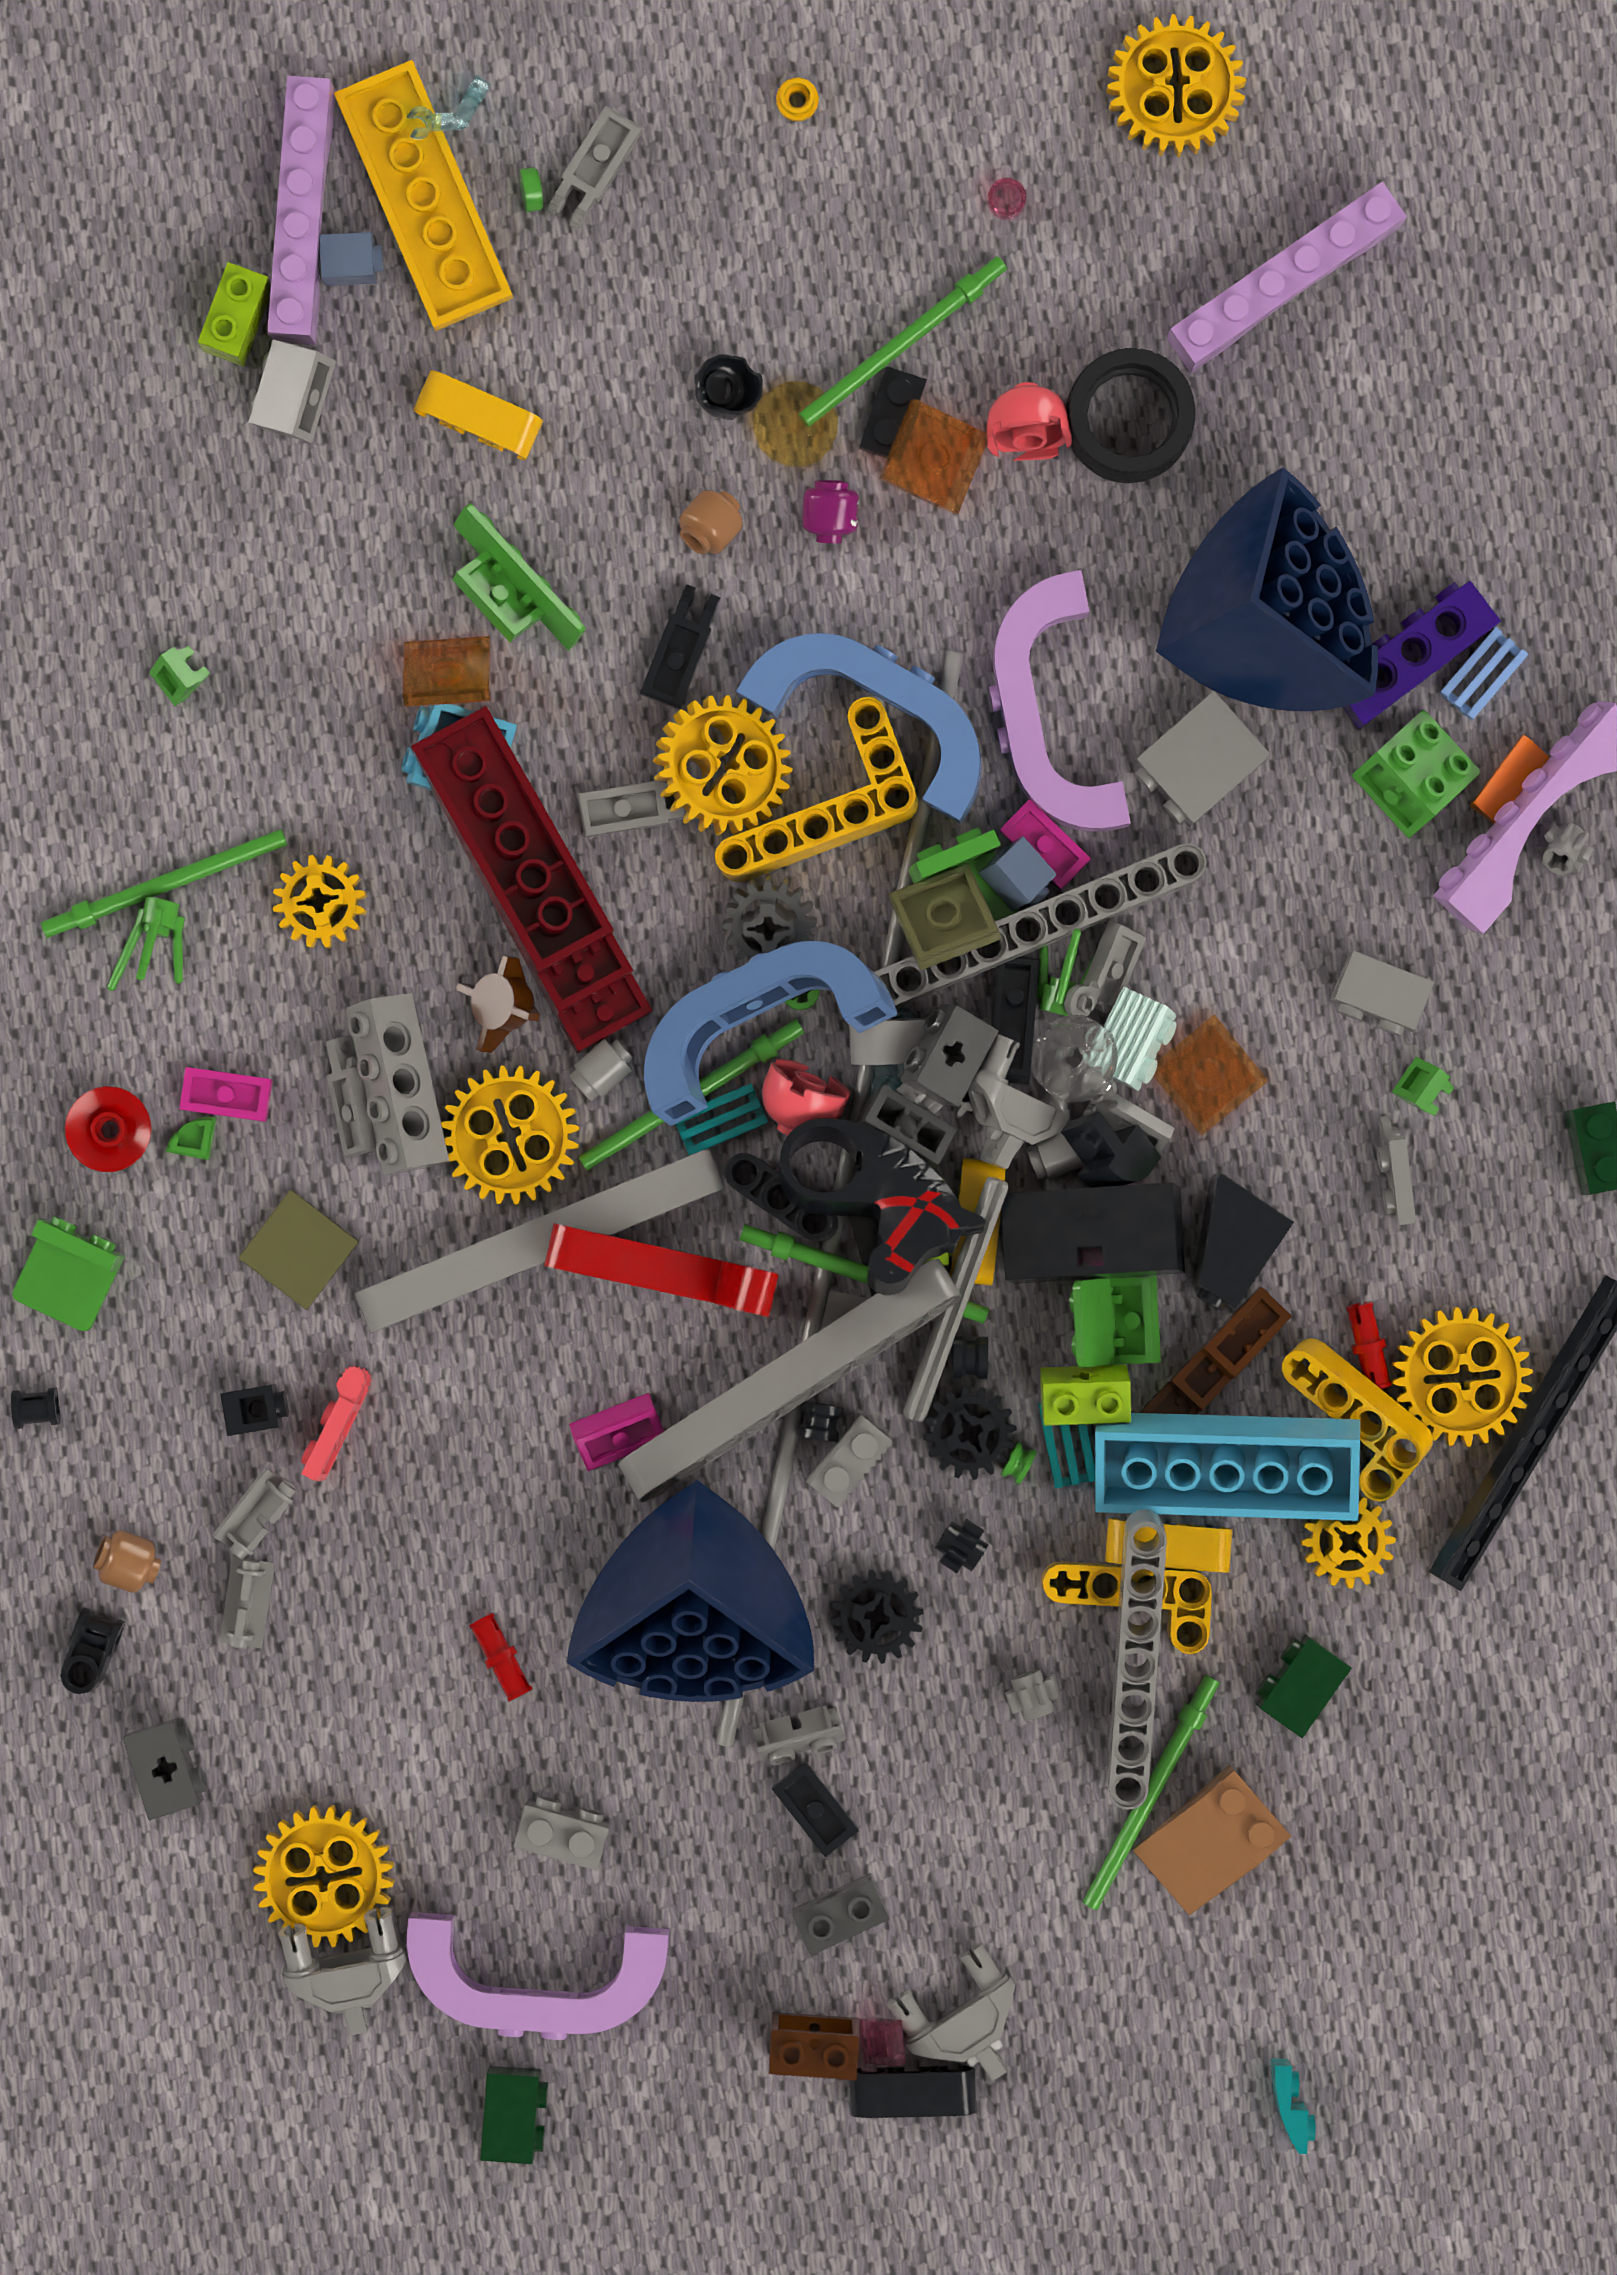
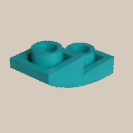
(1293, 2115)

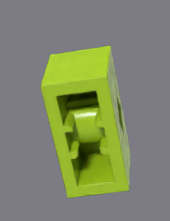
(235, 314)
(1085, 1395)

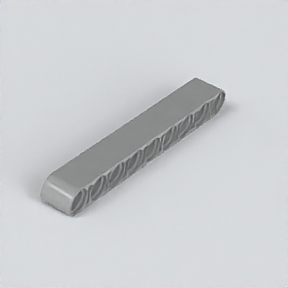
(1049, 928)
(528, 1243)
(788, 1382)

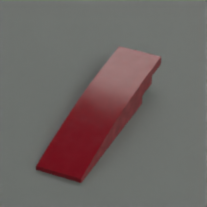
(532, 879)

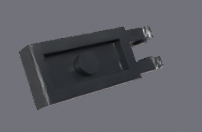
(679, 652)

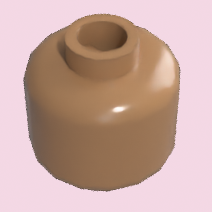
(710, 522)
(126, 1561)

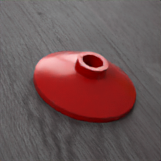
(86, 1123)

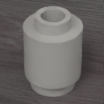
(602, 1069)
(1053, 1157)

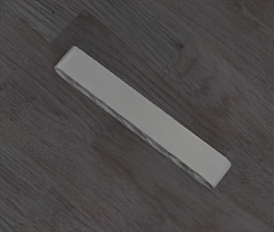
(1139, 1679)

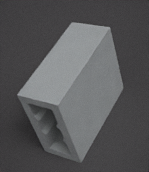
(1200, 760)

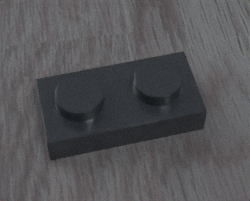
(889, 409)
(815, 1809)

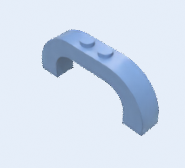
(812, 655)
(741, 994)

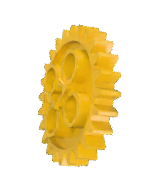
(1138, 86)
(753, 787)
(546, 1120)
(1458, 1338)
(316, 1837)

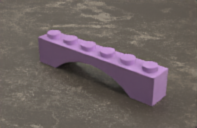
(299, 210)
(1285, 276)
(1484, 880)

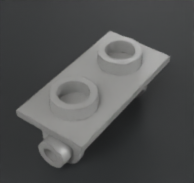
(262, 1502)
(247, 1603)
(784, 1742)

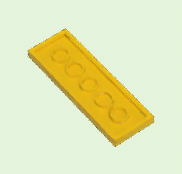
(423, 197)

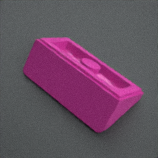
(616, 1431)

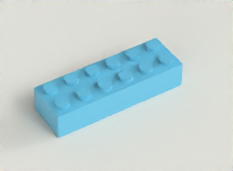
(1229, 1466)

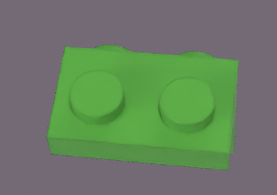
(973, 849)
(67, 1273)
(1115, 1321)

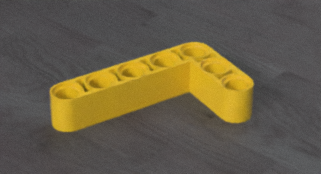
(831, 811)

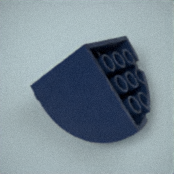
(1274, 607)
(693, 1608)

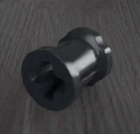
(35, 1408)

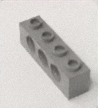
(406, 1065)

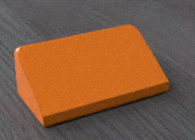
(1508, 778)

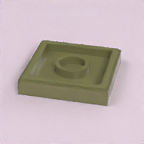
(944, 916)
(298, 1249)

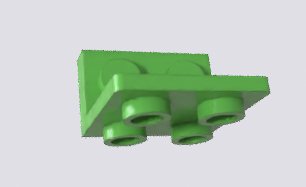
(1416, 773)

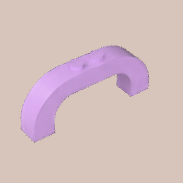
(1070, 805)
(530, 2009)

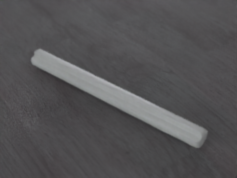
(948, 1321)

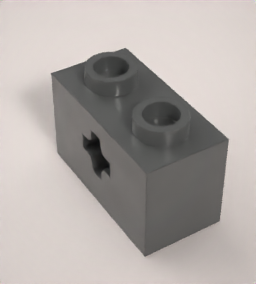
(966, 1042)
(908, 1124)
(157, 1790)
(840, 1914)

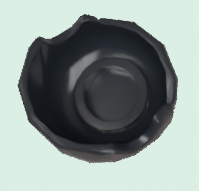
(712, 384)

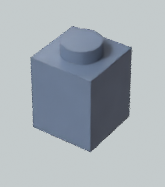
(350, 259)
(1018, 874)

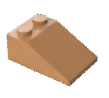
(1211, 1841)

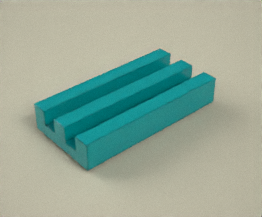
(754, 1104)
(1074, 1478)

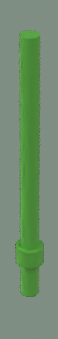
(966, 291)
(85, 913)
(762, 1049)
(784, 1246)
(1191, 1718)

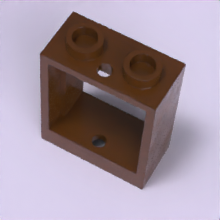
(819, 2054)

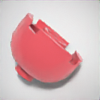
(1029, 421)
(799, 1096)

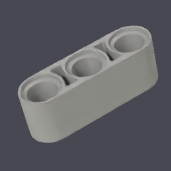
(887, 1041)

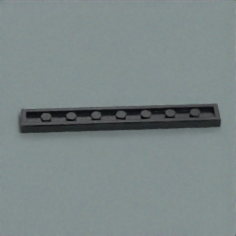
(1529, 1438)

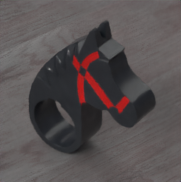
(896, 1187)

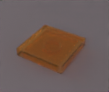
(934, 457)
(447, 671)
(1208, 1075)

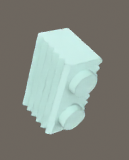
(1139, 1030)

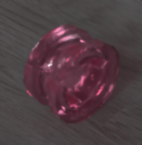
(993, 199)

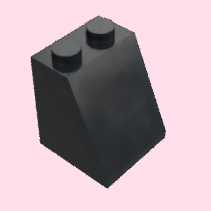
(1234, 1242)

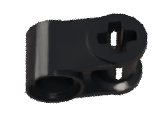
(91, 1648)

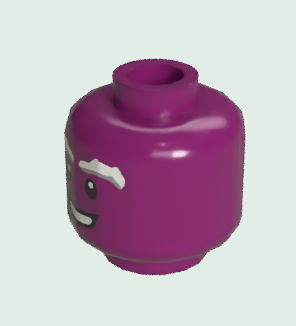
(830, 510)

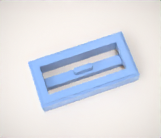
(1507, 645)

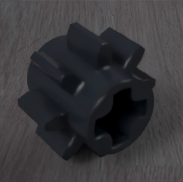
(961, 1546)

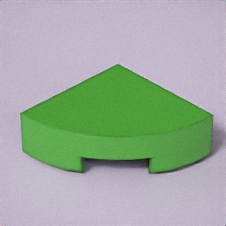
(194, 1138)

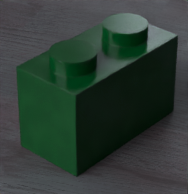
(1594, 1146)
(1301, 1685)
(511, 2115)

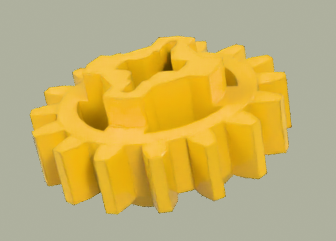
(316, 882)
(1334, 1556)

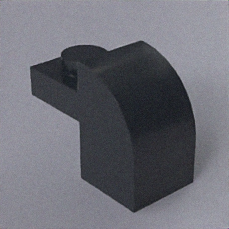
(1110, 1155)

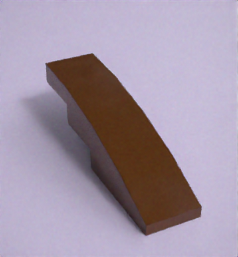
(1221, 1357)

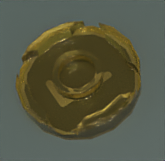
(789, 439)

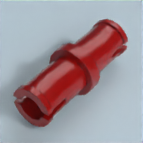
(1368, 1343)
(500, 1657)

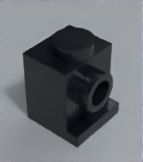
(238, 1414)

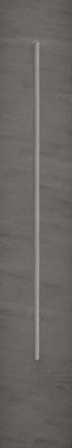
(845, 1170)

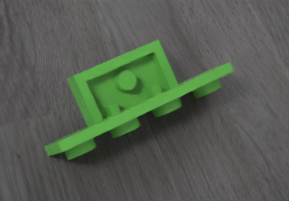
(508, 587)

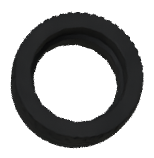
(1142, 364)

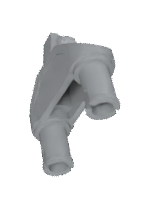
(1009, 1113)
(345, 1980)
(969, 2031)

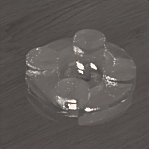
(1094, 1072)

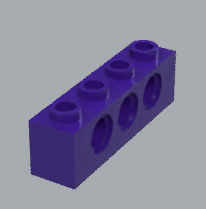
(1472, 621)

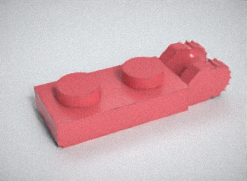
(337, 1422)

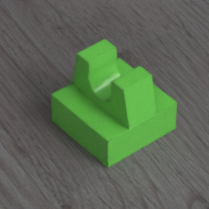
(176, 676)
(1422, 1085)

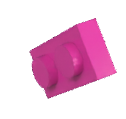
(1048, 840)
(226, 1094)

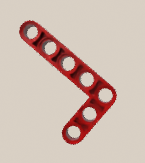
(661, 1269)

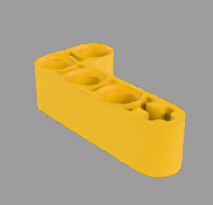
(1362, 1397)
(1178, 1609)

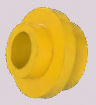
(793, 86)

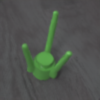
(155, 920)
(1054, 994)

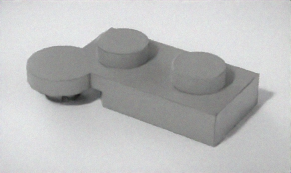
(1108, 972)
(1123, 1114)
(1394, 1160)

